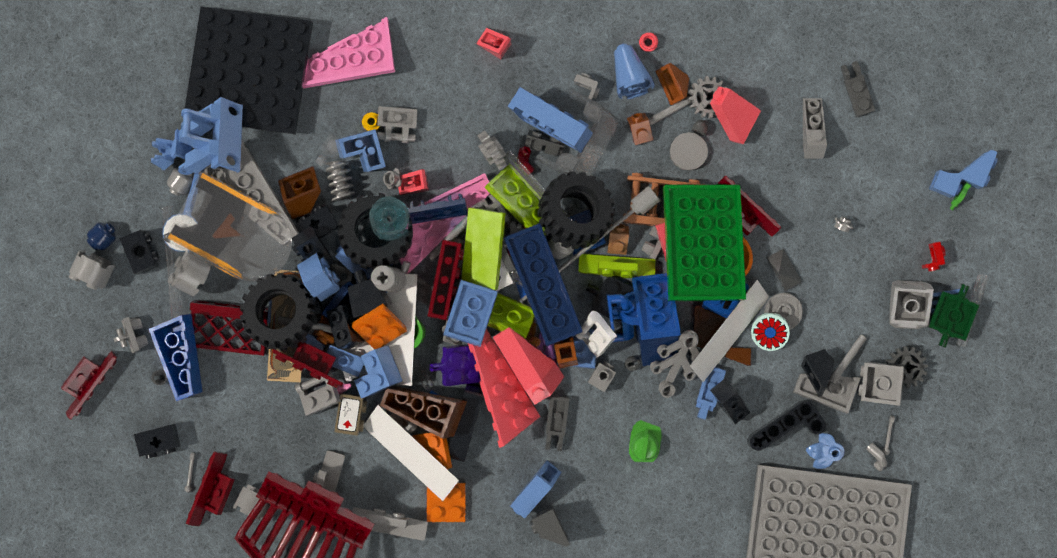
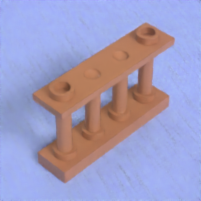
(651, 218)

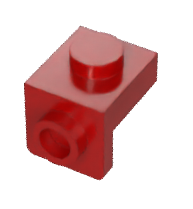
(937, 254)

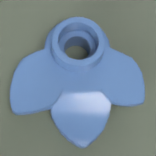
(823, 451)

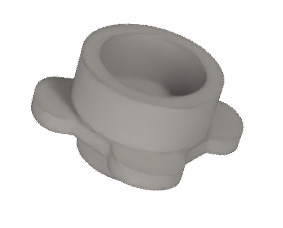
(392, 178)
(843, 224)

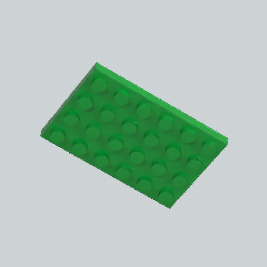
(704, 243)

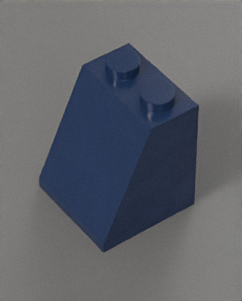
(649, 347)

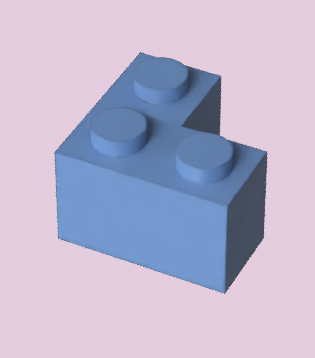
(364, 144)
(318, 277)
(381, 372)

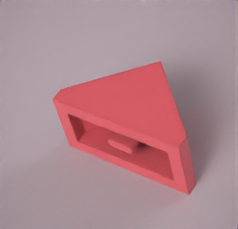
(494, 42)
(413, 182)

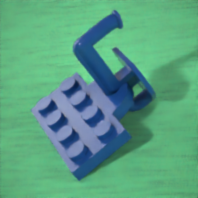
(645, 307)

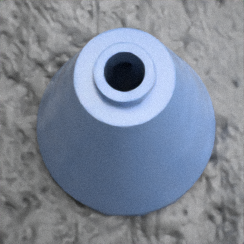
(631, 74)

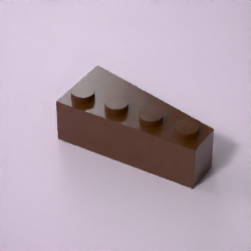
(429, 411)

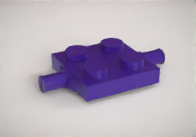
(457, 366)

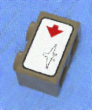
(350, 414)

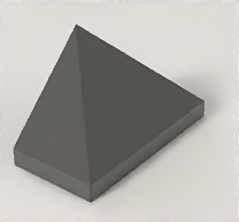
(784, 269)

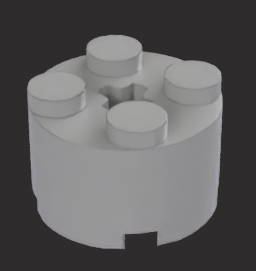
(91, 269)
(189, 274)
(247, 500)

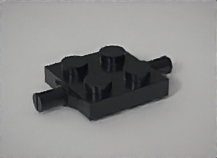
(611, 286)

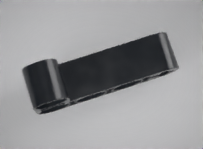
(782, 428)
(460, 442)

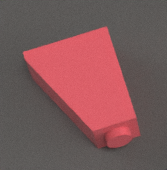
(734, 114)

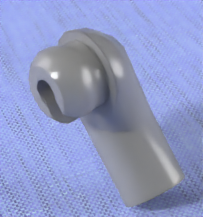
(879, 455)

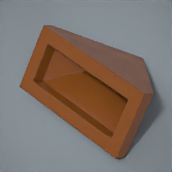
(673, 82)

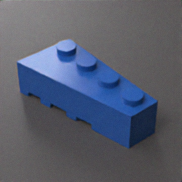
(178, 355)

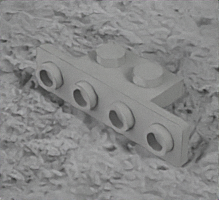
(330, 472)
(394, 523)

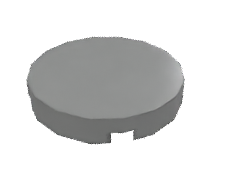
(688, 151)
(785, 304)

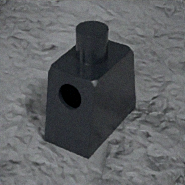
(365, 295)

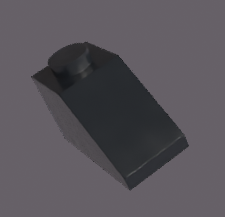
(818, 369)

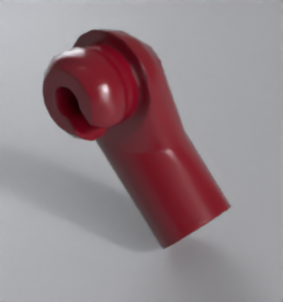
(523, 156)

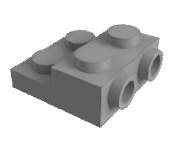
(881, 383)

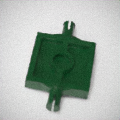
(953, 316)

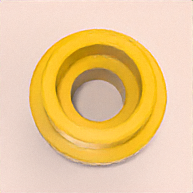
(365, 121)

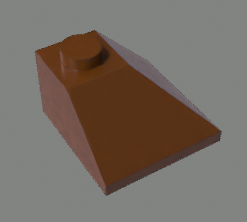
(300, 192)

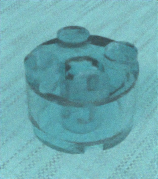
(389, 229)

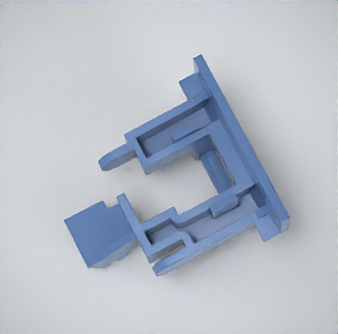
(225, 142)

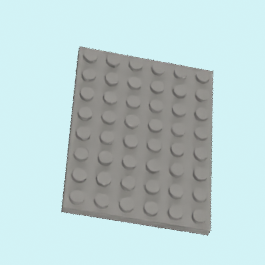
(826, 516)

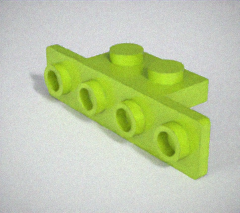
(616, 266)

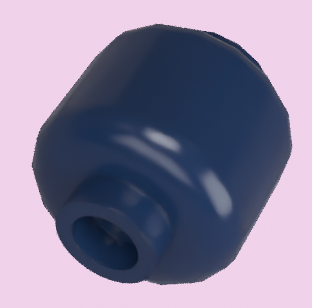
(101, 236)

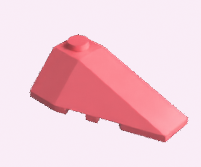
(534, 370)

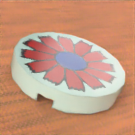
(770, 331)

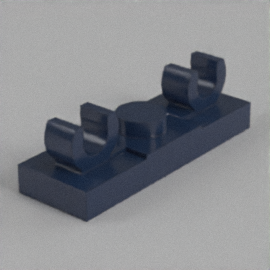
(437, 210)

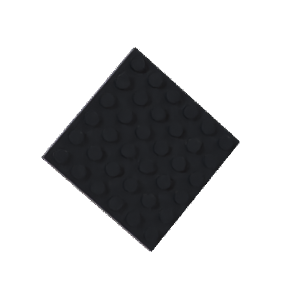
(252, 63)

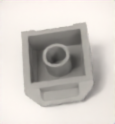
(910, 304)

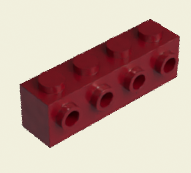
(444, 280)

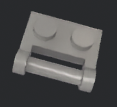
(319, 399)

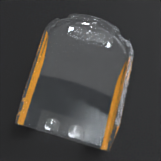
(231, 230)

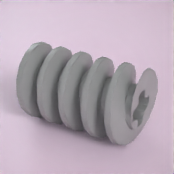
(339, 180)
(388, 278)

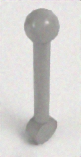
(886, 450)
(188, 488)

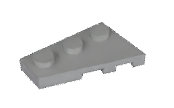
(836, 396)

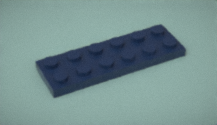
(543, 285)

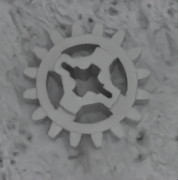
(702, 92)
(492, 150)

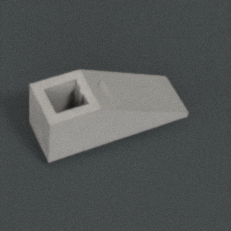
(813, 129)

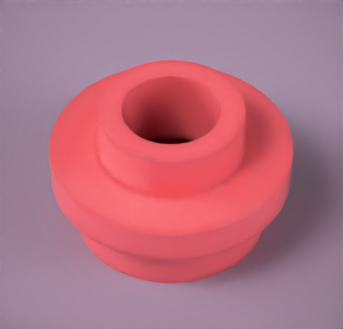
(652, 37)

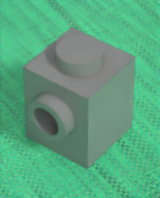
(602, 376)

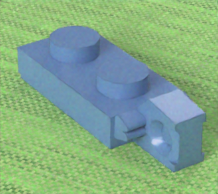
(705, 398)

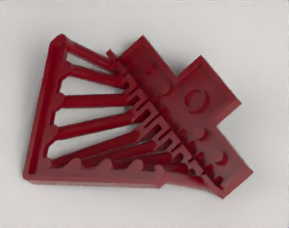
(313, 506)

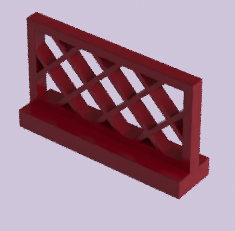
(224, 311)

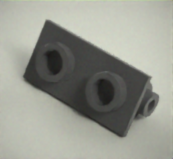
(538, 139)

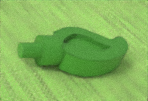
(958, 198)

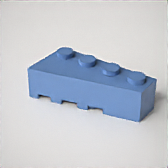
(550, 120)

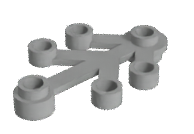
(666, 387)

